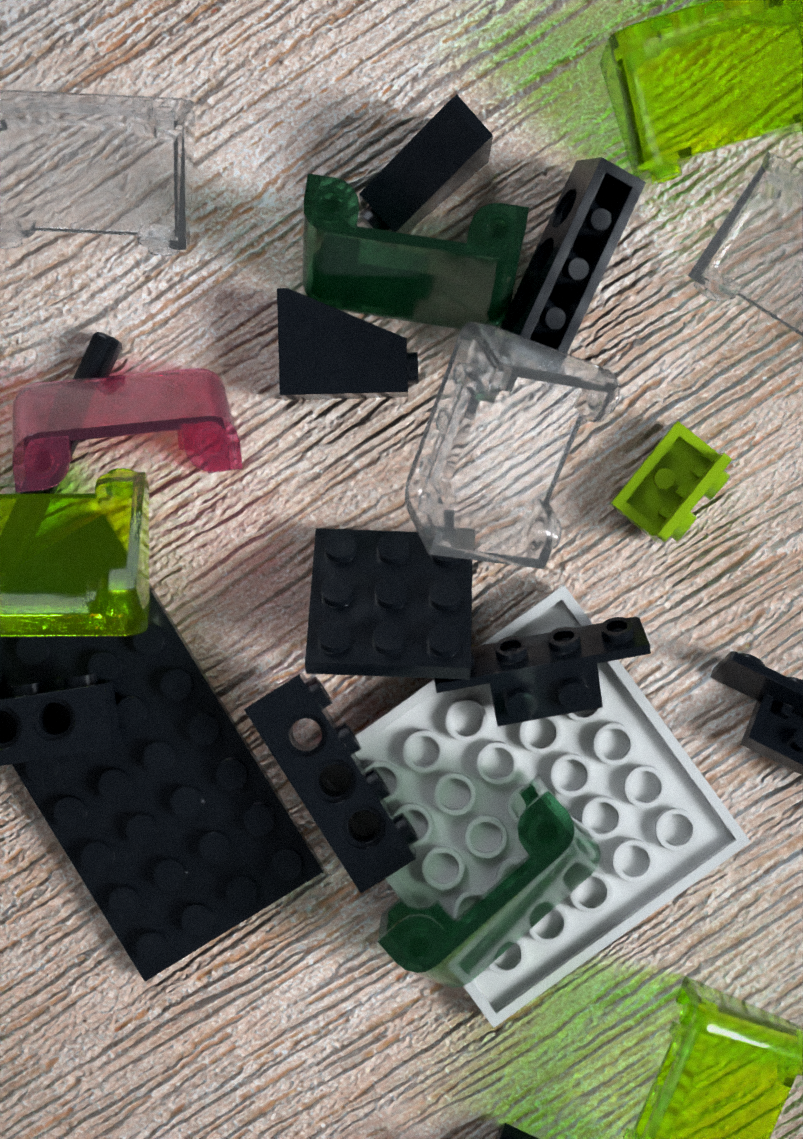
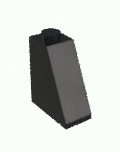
(427, 169)
(337, 354)

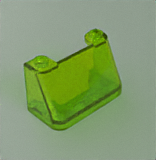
(704, 80)
(76, 560)
(721, 1071)

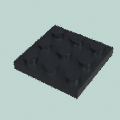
(387, 607)

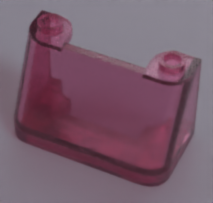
(58, 412)

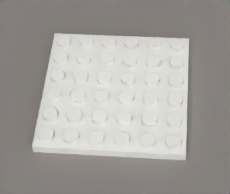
(610, 766)

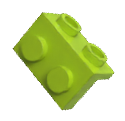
(671, 484)

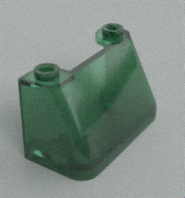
(408, 273)
(459, 949)

